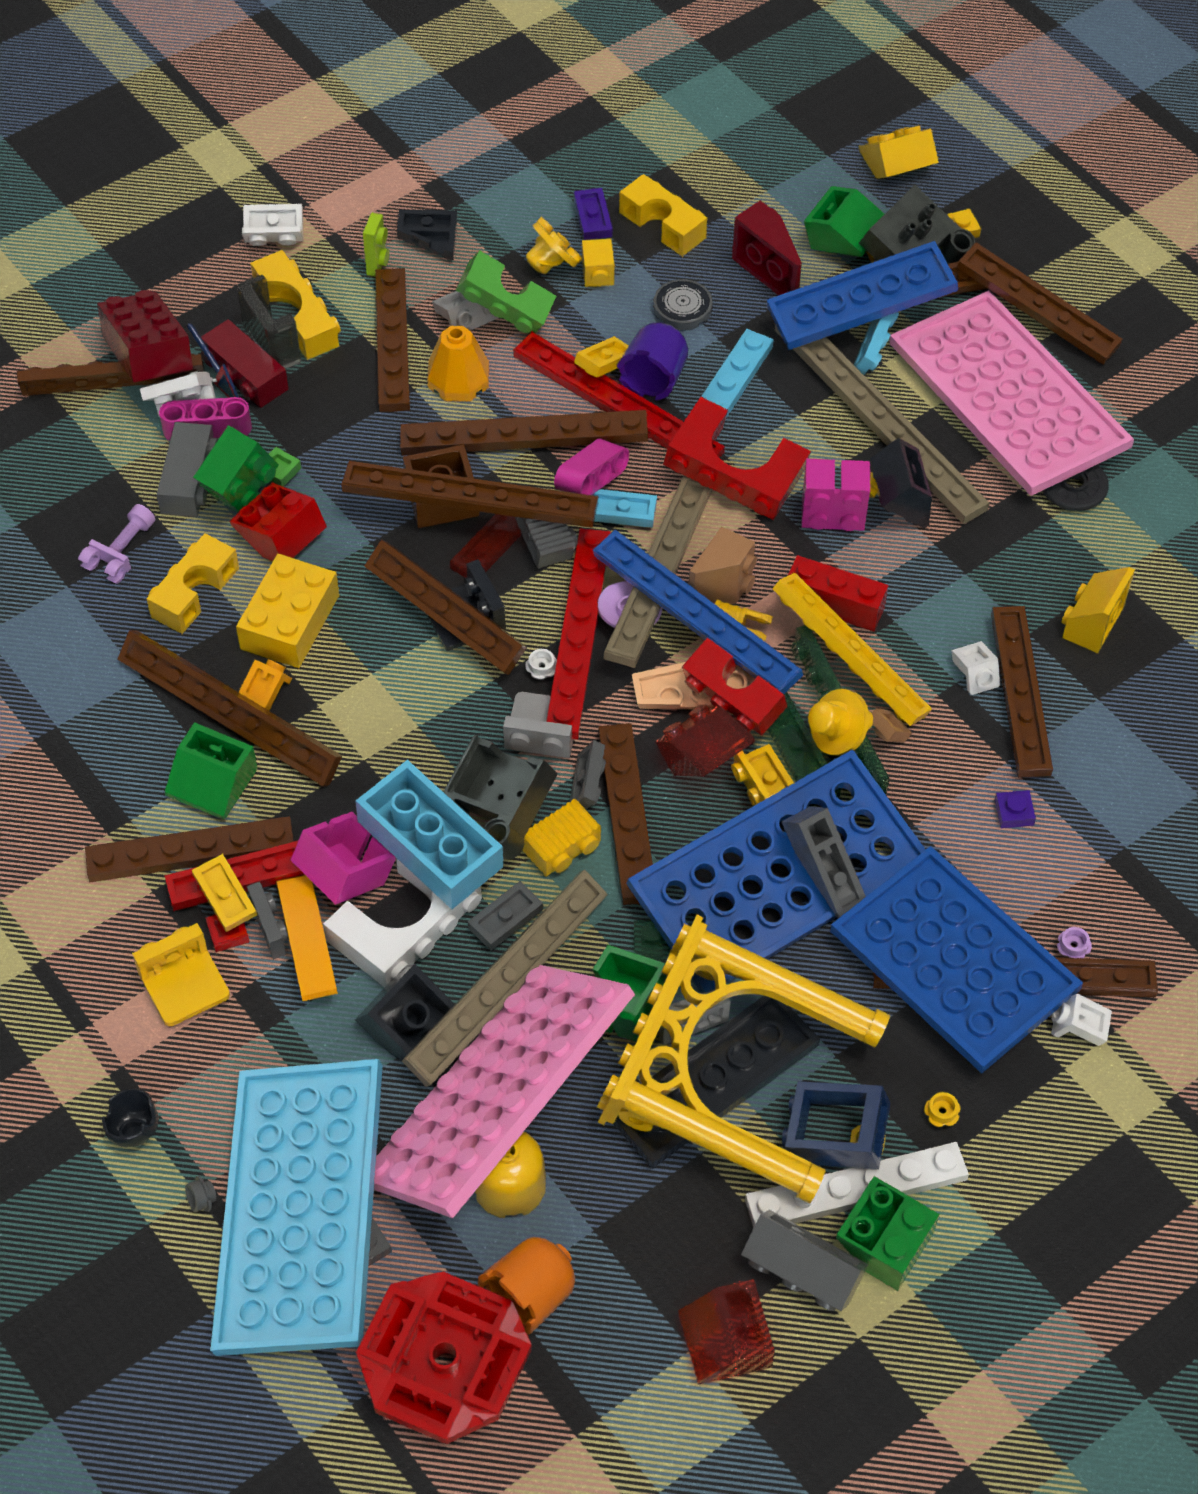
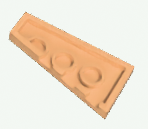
(667, 690)

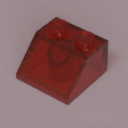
(702, 741)

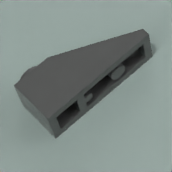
(824, 857)

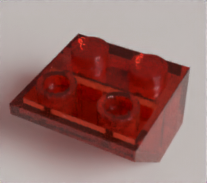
(727, 1333)

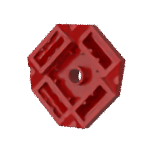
(437, 1318)

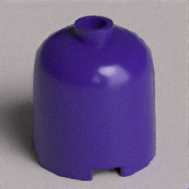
(654, 360)

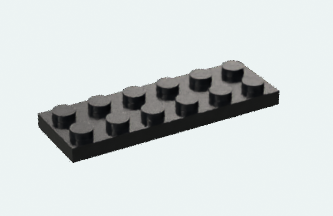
(730, 1068)

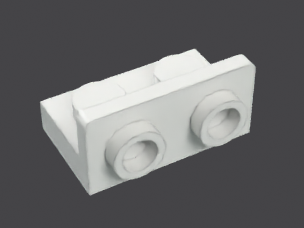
(182, 388)

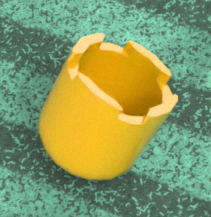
(516, 1181)

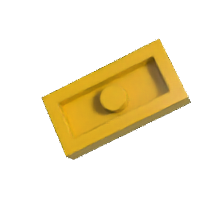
(601, 357)
(224, 892)

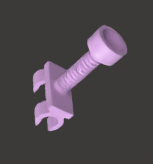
(118, 564)

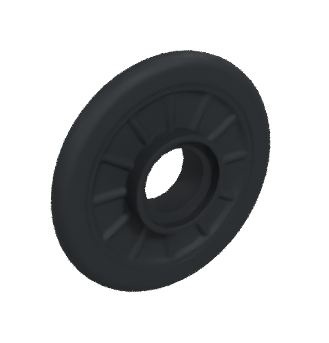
(1080, 498)

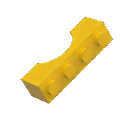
(315, 327)

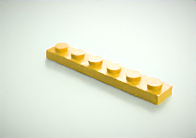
(852, 649)

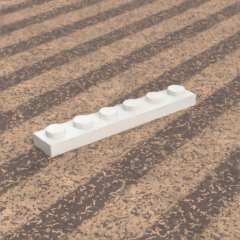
(843, 1188)

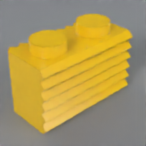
(562, 838)

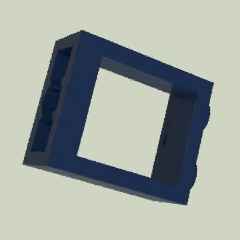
(863, 1154)

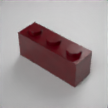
(249, 366)

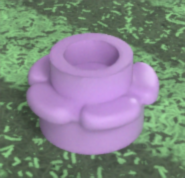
(1077, 936)

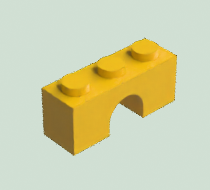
(648, 200)
(205, 563)

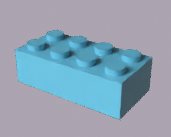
(429, 834)

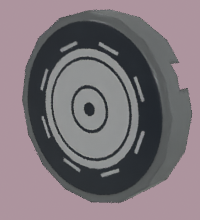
(683, 304)

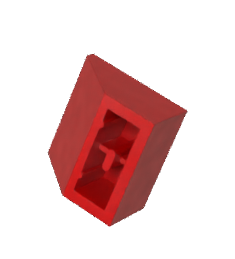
(279, 522)

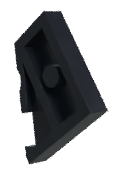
(429, 230)

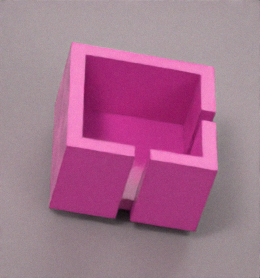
(835, 508)
(332, 857)

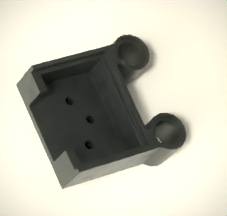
(913, 223)
(502, 790)

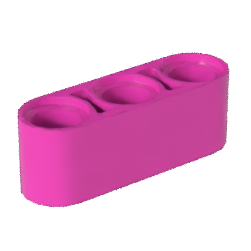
(214, 412)
(592, 468)

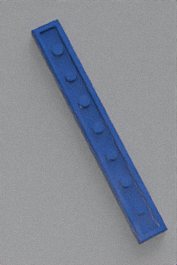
(696, 611)

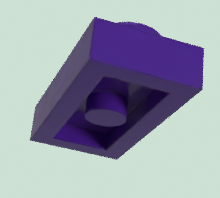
(593, 214)

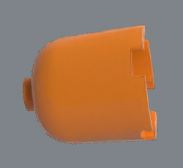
(534, 1277)

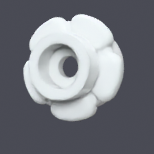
(538, 658)

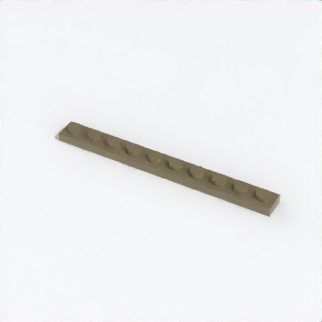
(890, 424)

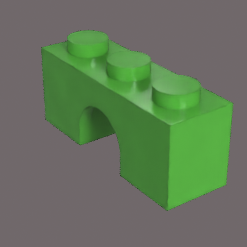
(483, 285)

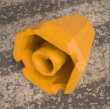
(458, 366)

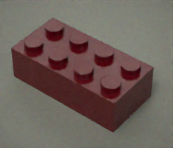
(144, 335)

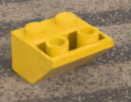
(899, 151)

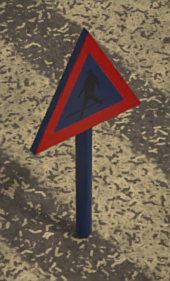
(223, 378)

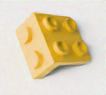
(180, 975)

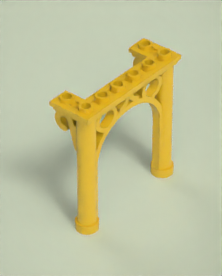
(645, 1102)

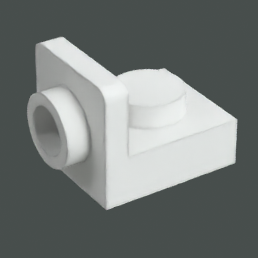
(979, 667)
(1082, 1019)

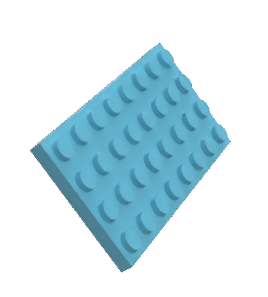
(298, 1209)

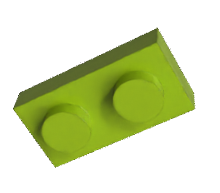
(374, 244)

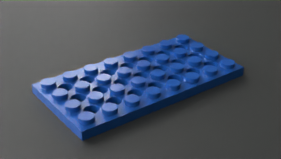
(763, 820)

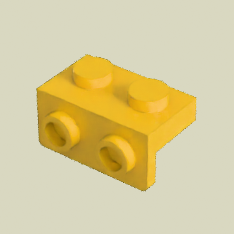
(761, 773)

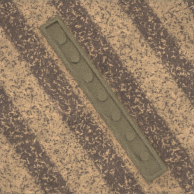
(668, 549)
(504, 978)

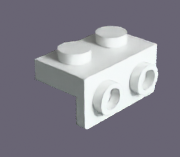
(273, 224)

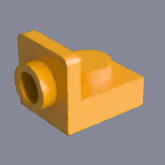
(264, 682)

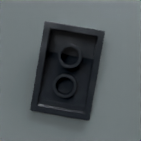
(406, 1013)

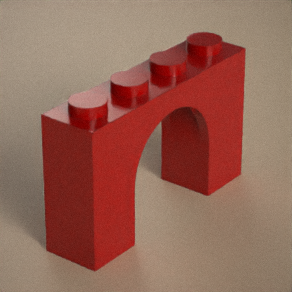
(759, 488)

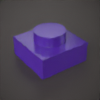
(1015, 809)

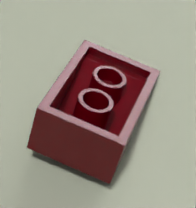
(766, 248)

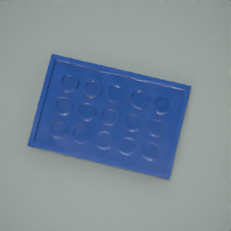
(956, 958)

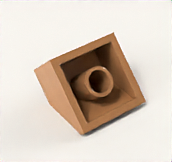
(725, 568)

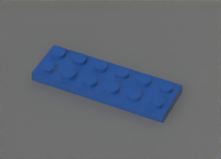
(862, 295)

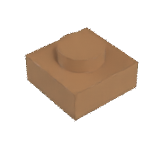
(889, 726)

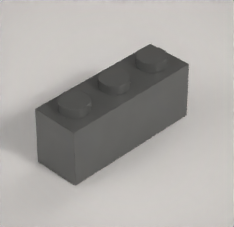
(178, 490)
(804, 1261)

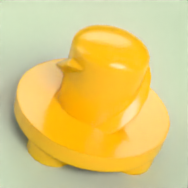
(550, 249)
(839, 722)

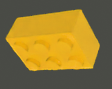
(288, 610)

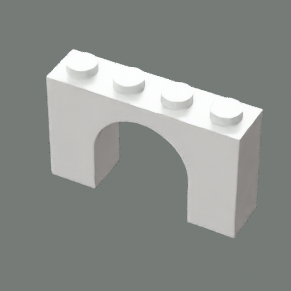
(385, 950)

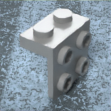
(529, 732)

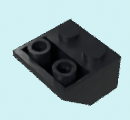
(903, 482)

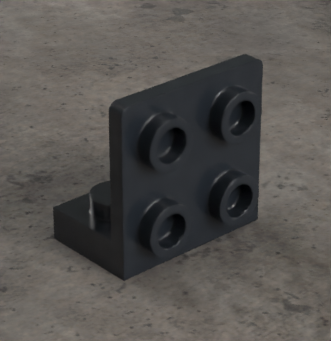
(480, 594)

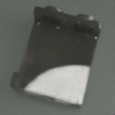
(275, 336)

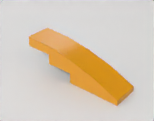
(306, 938)

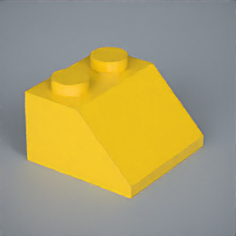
(1097, 608)

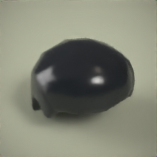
(130, 1118)

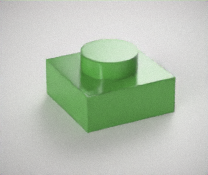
(287, 466)

